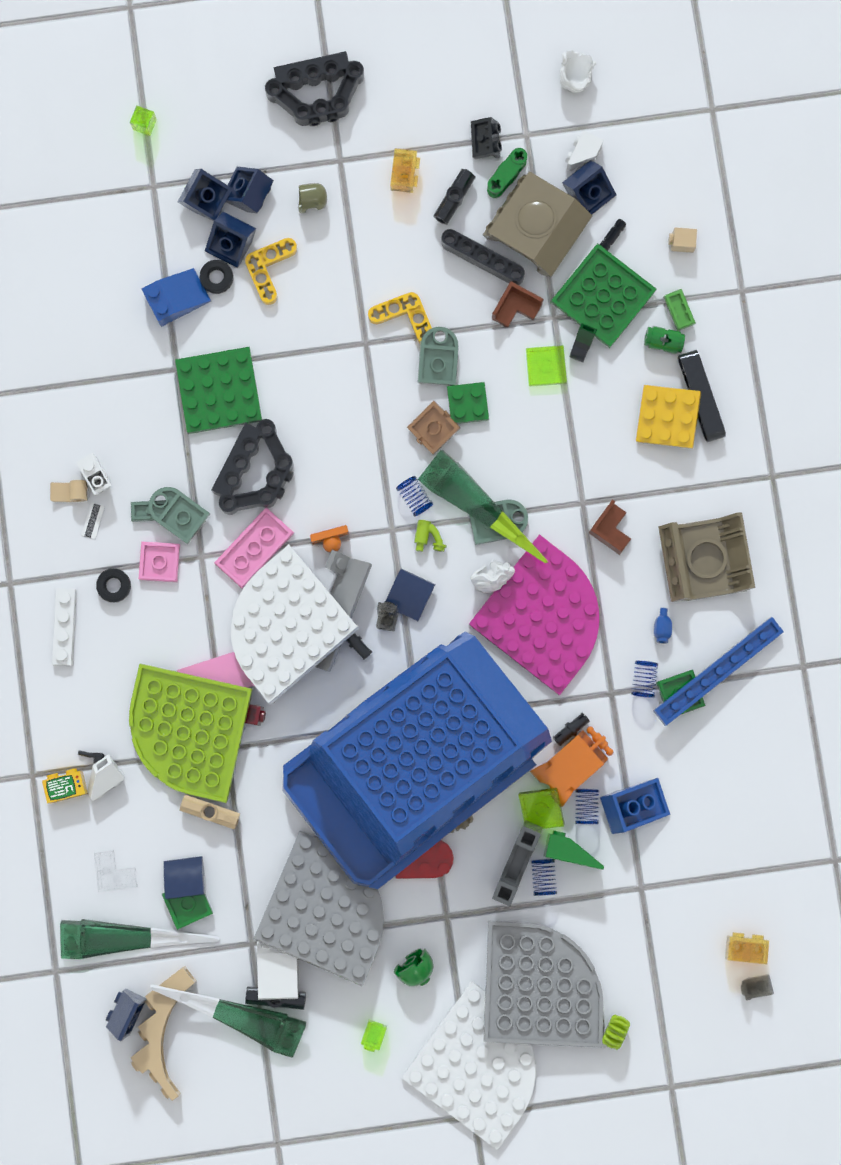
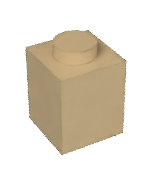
(683, 240)

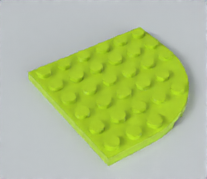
(188, 729)

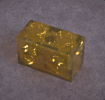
(403, 170)
(746, 950)

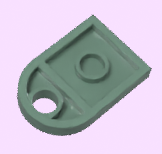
(437, 358)
(178, 514)
(485, 534)

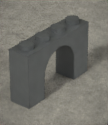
(517, 863)

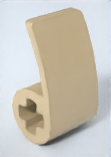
(69, 492)

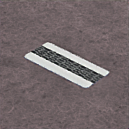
(92, 520)

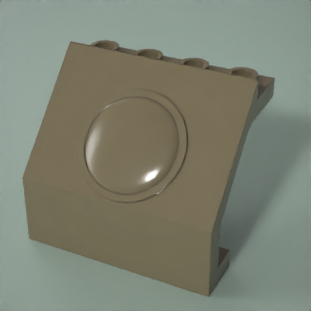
(538, 222)
(706, 558)

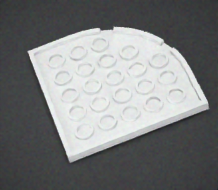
(285, 624)
(473, 1079)

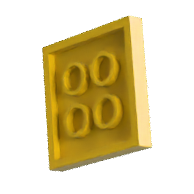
(668, 416)

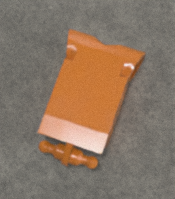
(574, 763)

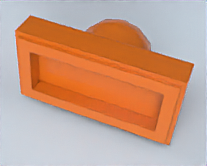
(330, 538)

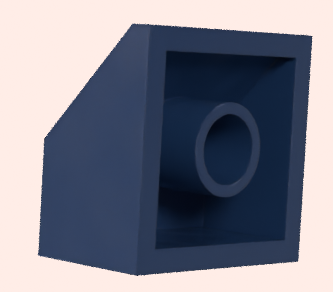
(590, 186)
(249, 189)
(204, 194)
(230, 239)

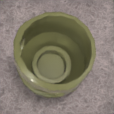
(312, 196)

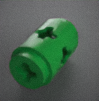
(675, 342)

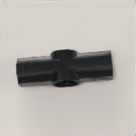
(460, 187)
(252, 998)

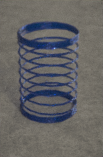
(422, 509)
(642, 694)
(593, 821)
(545, 861)

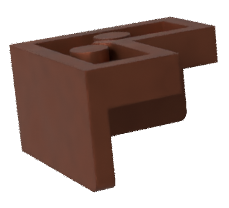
(516, 300)
(606, 530)

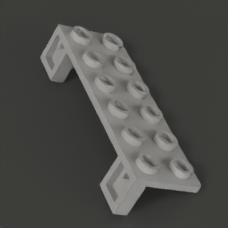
(346, 590)

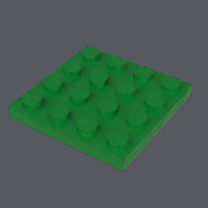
(603, 295)
(218, 390)

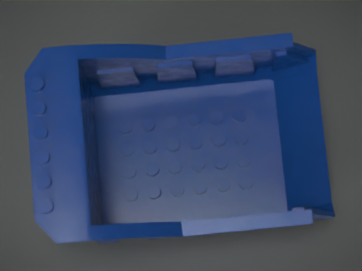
(415, 761)

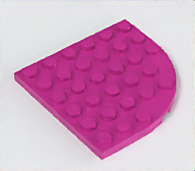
(543, 616)

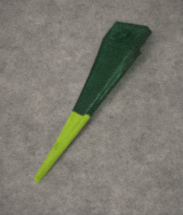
(455, 485)

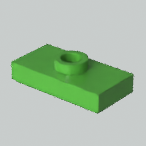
(679, 310)

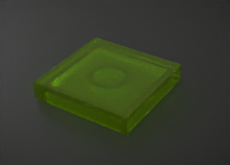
(546, 365)
(542, 808)

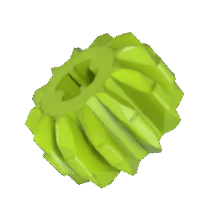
(615, 1032)

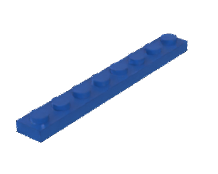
(718, 671)

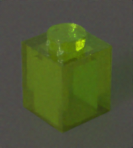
(143, 120)
(373, 1035)

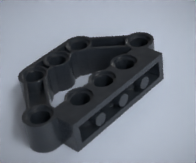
(319, 65)
(253, 499)

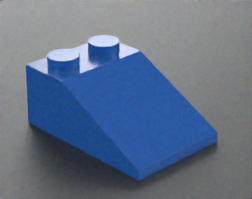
(175, 296)
(634, 806)

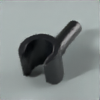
(96, 756)

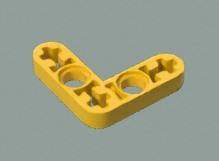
(264, 262)
(410, 310)

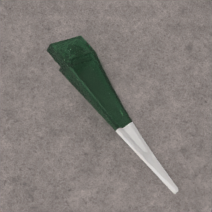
(97, 938)
(267, 1027)

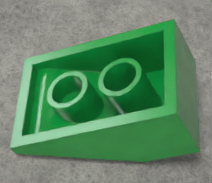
(566, 850)

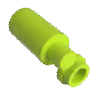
(422, 533)

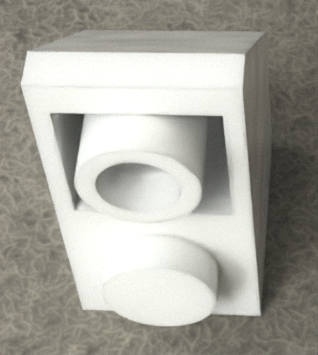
(586, 149)
(94, 473)
(103, 777)

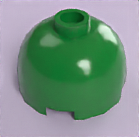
(416, 968)

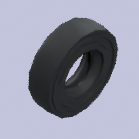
(220, 287)
(108, 574)

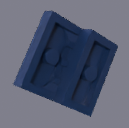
(410, 594)
(184, 878)

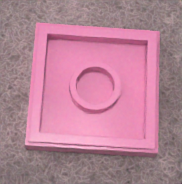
(159, 561)

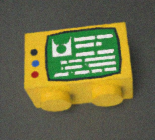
(65, 786)

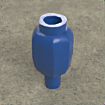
(663, 627)

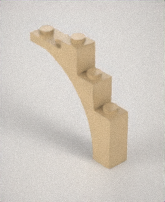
(153, 1031)

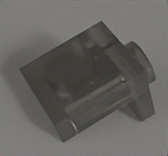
(387, 616)
(756, 987)

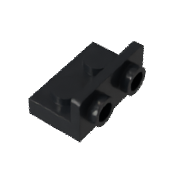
(485, 138)

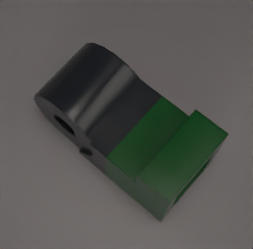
(582, 342)

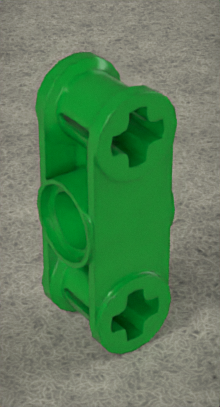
(507, 172)

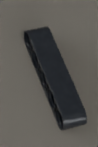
(478, 249)
(696, 379)

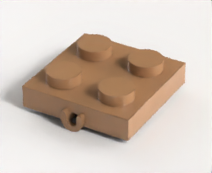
(433, 427)

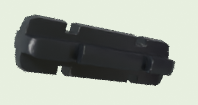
(613, 234)

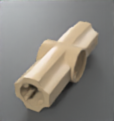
(197, 808)

